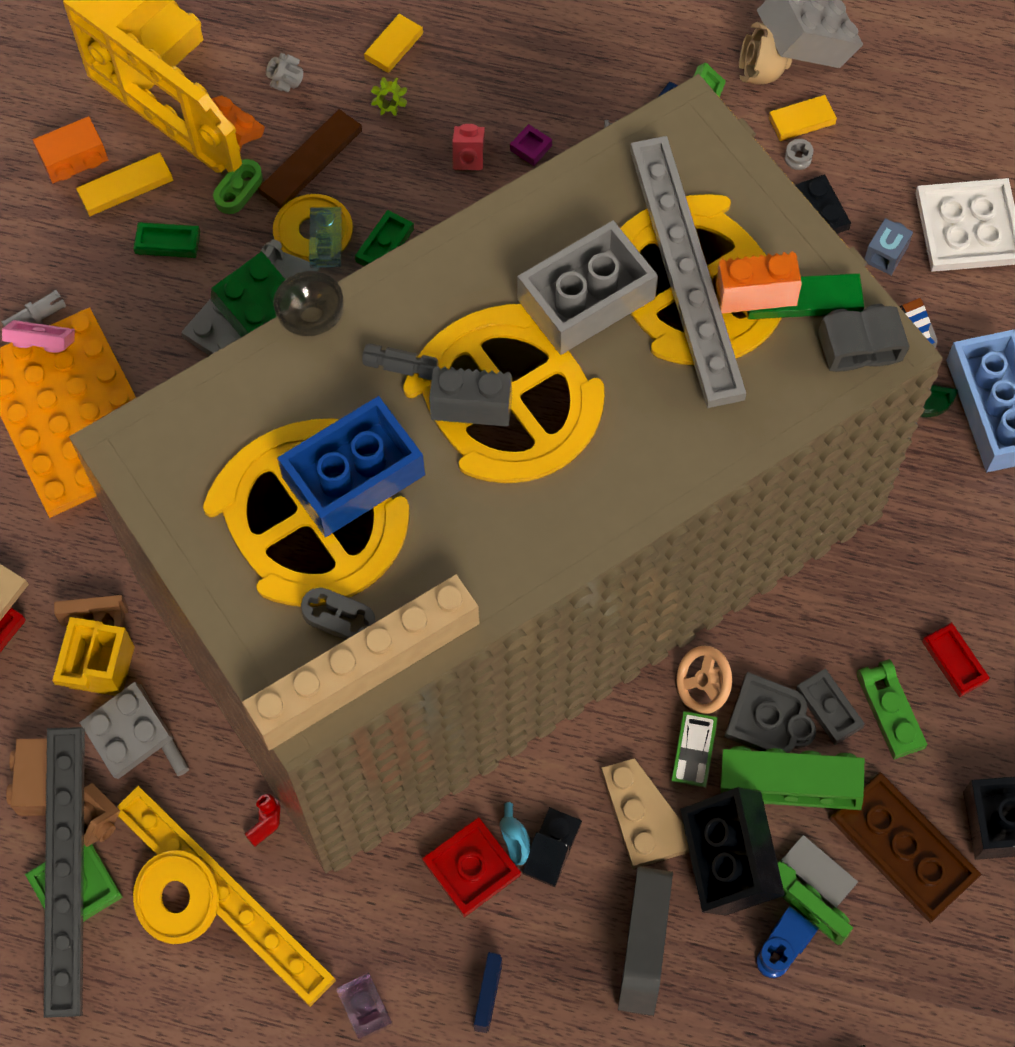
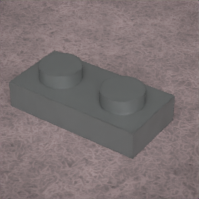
(830, 706)

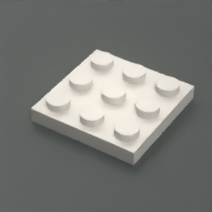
(968, 224)

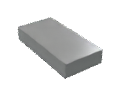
(819, 871)

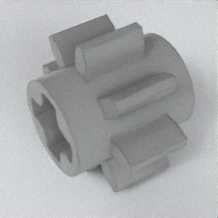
(284, 72)

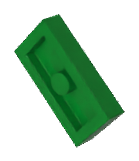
(386, 236)

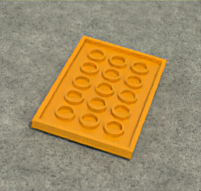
(53, 397)

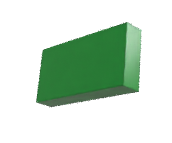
(167, 240)

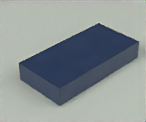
(488, 993)

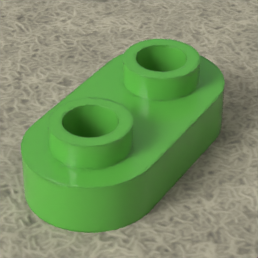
(235, 187)

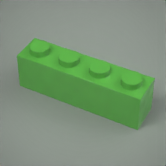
(796, 778)

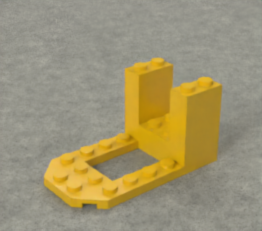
(137, 46)

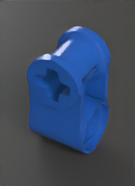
(788, 940)

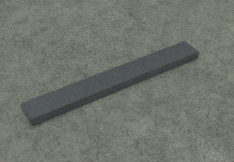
(64, 873)

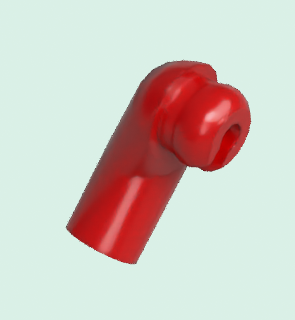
(267, 819)

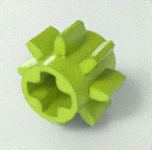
(386, 87)

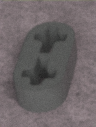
(341, 606)

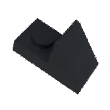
(552, 847)

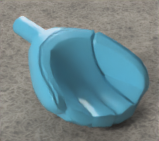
(515, 836)

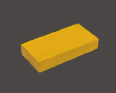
(393, 43)
(802, 117)

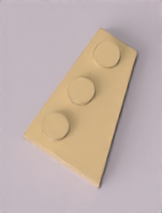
(643, 815)

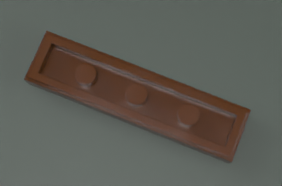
(310, 159)

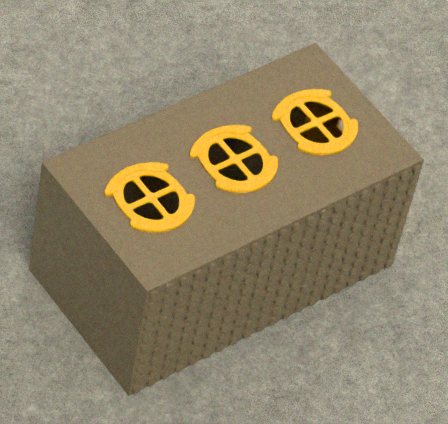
(575, 550)

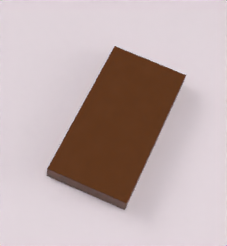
(906, 848)

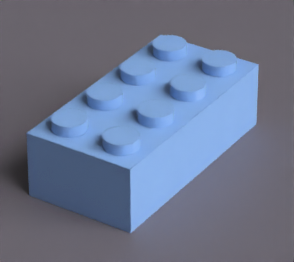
(986, 386)

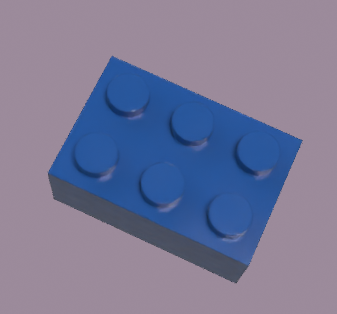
(352, 466)

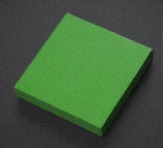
(98, 885)

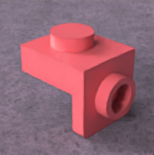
(468, 147)

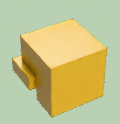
(94, 657)

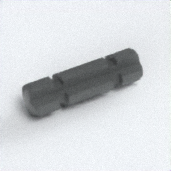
(399, 361)

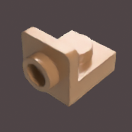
(99, 815)

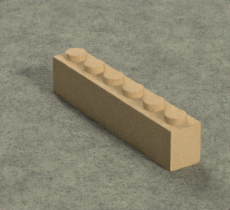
(362, 662)

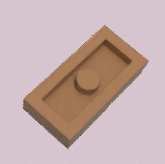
(93, 609)

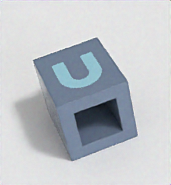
(888, 246)

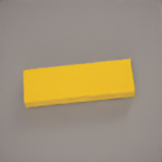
(124, 184)

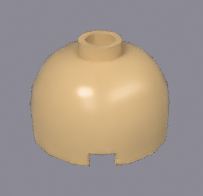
(760, 57)

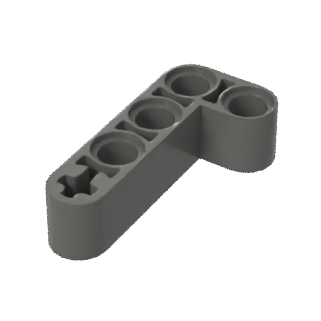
(646, 941)

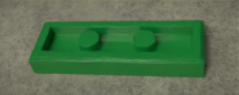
(819, 297)

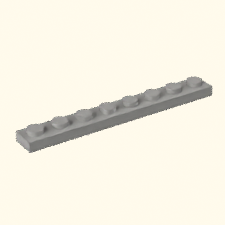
(687, 273)

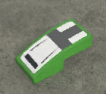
(694, 749)

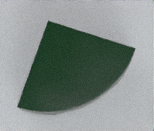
(939, 400)

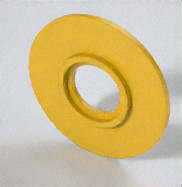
(294, 212)
(203, 902)

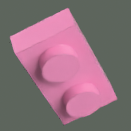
(29, 334)

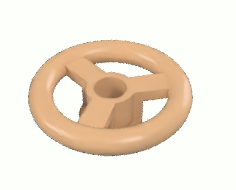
(711, 679)

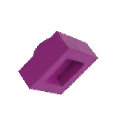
(531, 145)

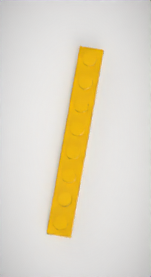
(235, 905)

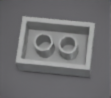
(811, 30)
(586, 287)

